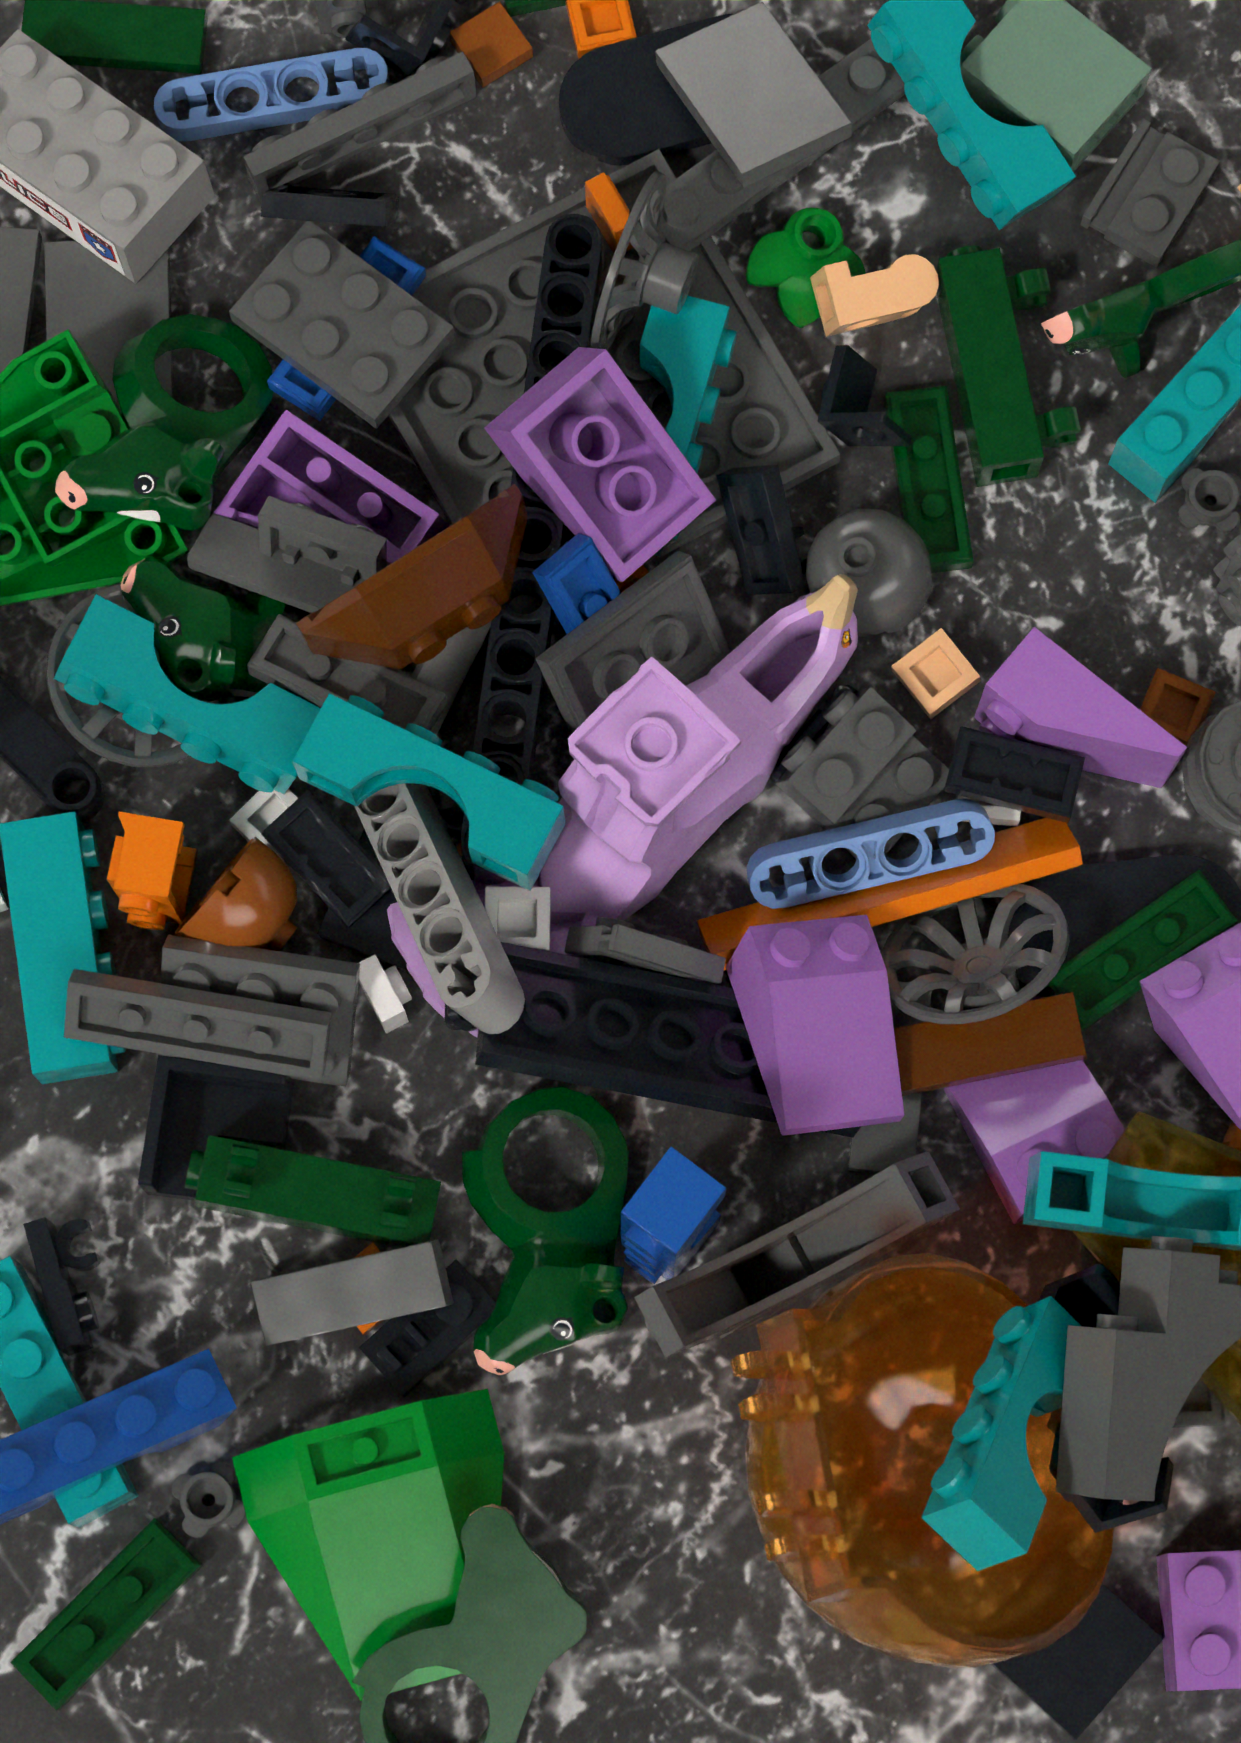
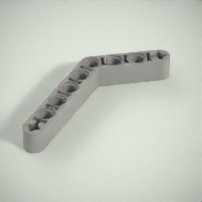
(432, 880)

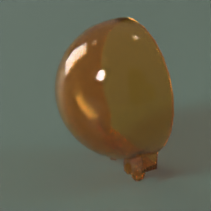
(844, 1459)

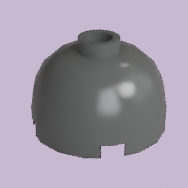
(883, 561)

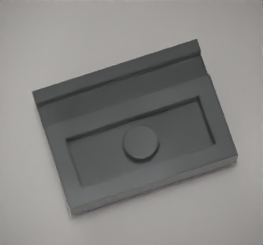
(1150, 193)
(620, 944)

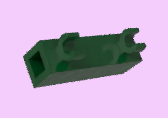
(990, 367)
(313, 1192)

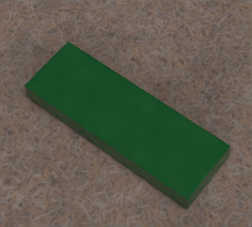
(119, 34)
(930, 476)
(1149, 940)
(106, 1614)

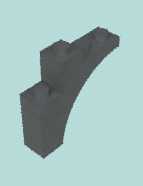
(797, 1257)
(1140, 1366)

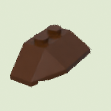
(427, 593)

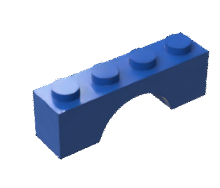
(670, 1217)
(111, 1430)

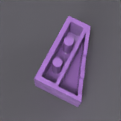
(312, 470)

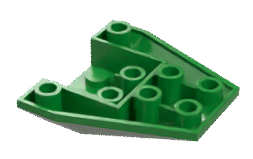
(48, 413)
(373, 1519)

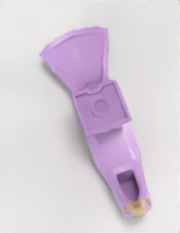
(672, 764)

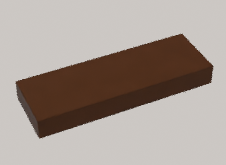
(1022, 1040)

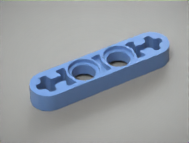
(270, 83)
(868, 843)

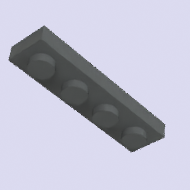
(377, 117)
(197, 1024)

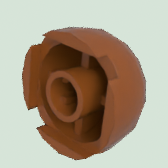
(246, 903)

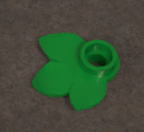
(788, 262)

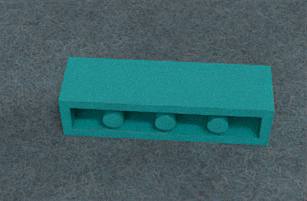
(55, 932)

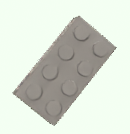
(93, 161)

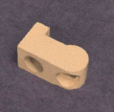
(873, 297)

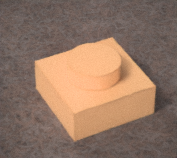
(936, 673)

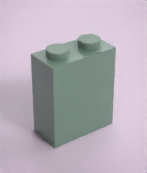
(1053, 71)

